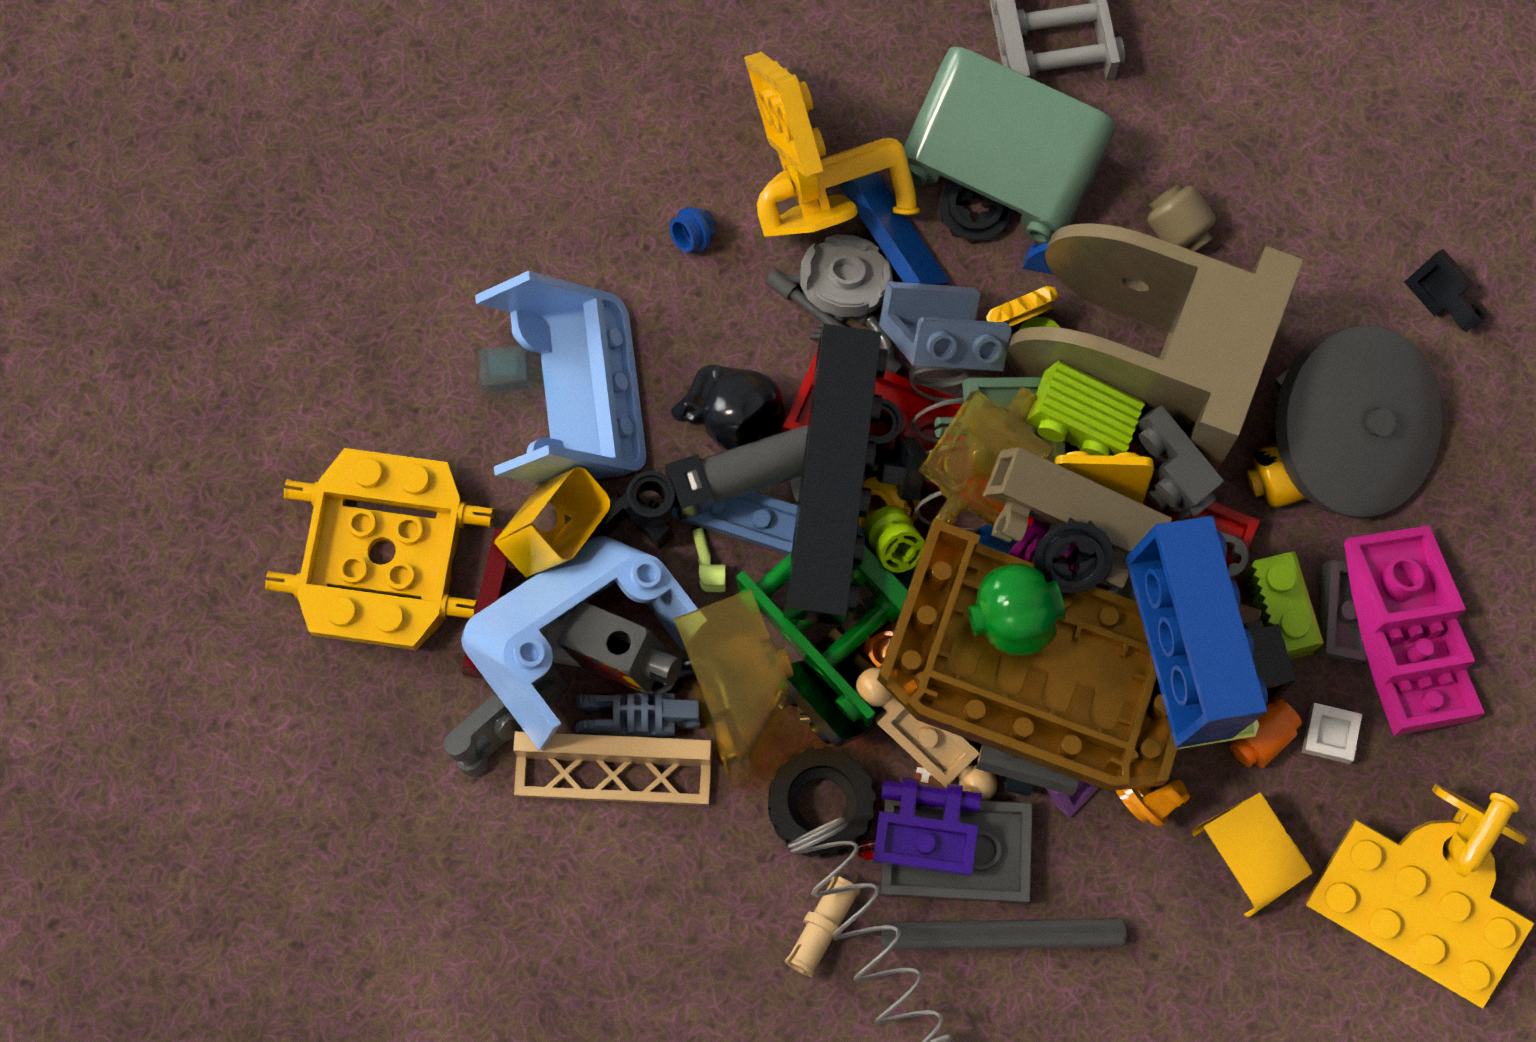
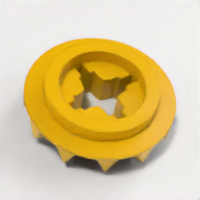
(1024, 306)

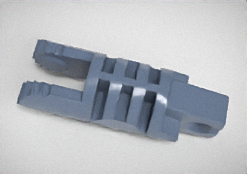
(638, 714)

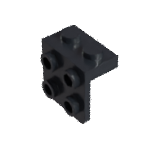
(817, 698)

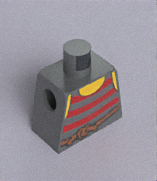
(617, 649)

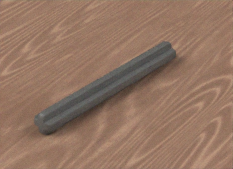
(1006, 934)

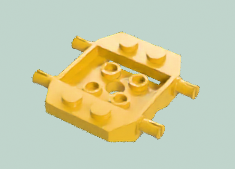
(342, 541)

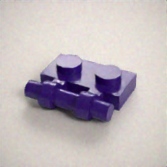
(922, 841)

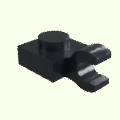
(1442, 286)

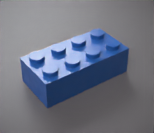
(1196, 632)

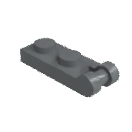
(493, 726)

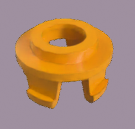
(1154, 805)

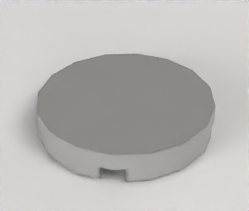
(845, 275)

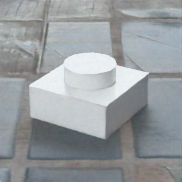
(1331, 733)

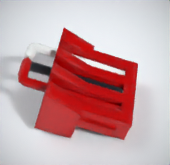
(867, 849)

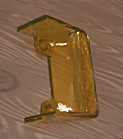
(738, 681)

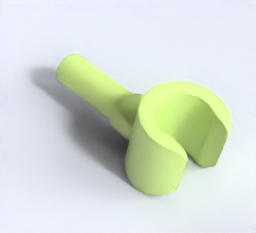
(711, 575)

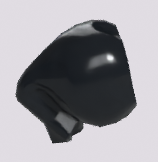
(732, 405)

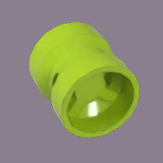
(894, 538)

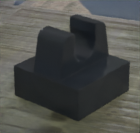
(902, 466)

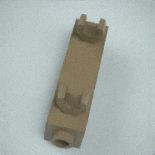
(1054, 494)

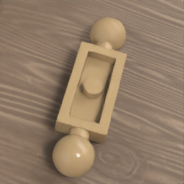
(937, 750)

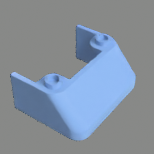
(585, 375)
(507, 635)

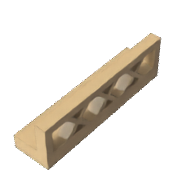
(615, 750)

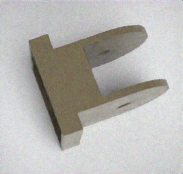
(1214, 314)

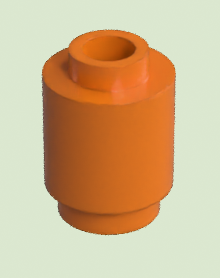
(1274, 733)

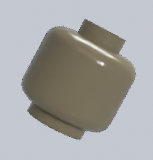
(1182, 217)

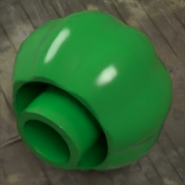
(1017, 610)

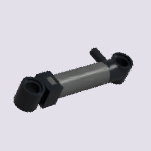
(698, 483)

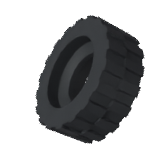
(827, 765)

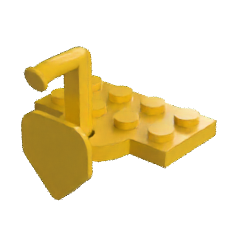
(805, 176)
(1428, 904)

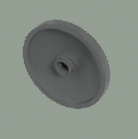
(1359, 420)

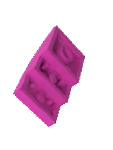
(1412, 629)

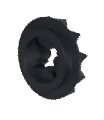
(959, 219)
(1090, 565)

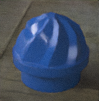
(693, 229)

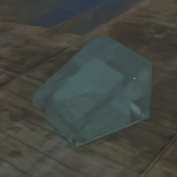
(503, 370)

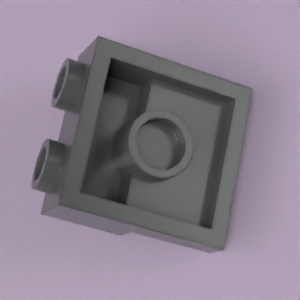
(1181, 474)

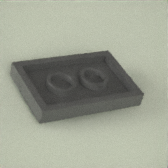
(1000, 858)

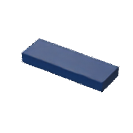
(893, 231)

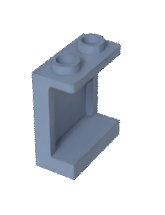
(940, 329)

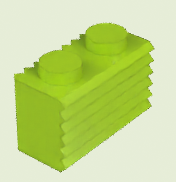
(1084, 411)
(1282, 595)

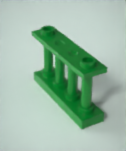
(887, 607)

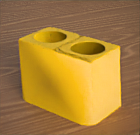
(570, 494)
(1257, 850)

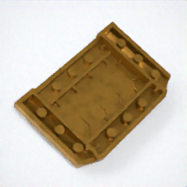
(1074, 707)

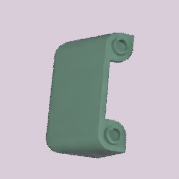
(1008, 140)

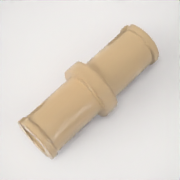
(820, 928)

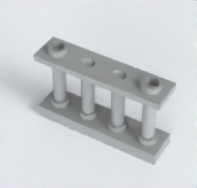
(1014, 23)

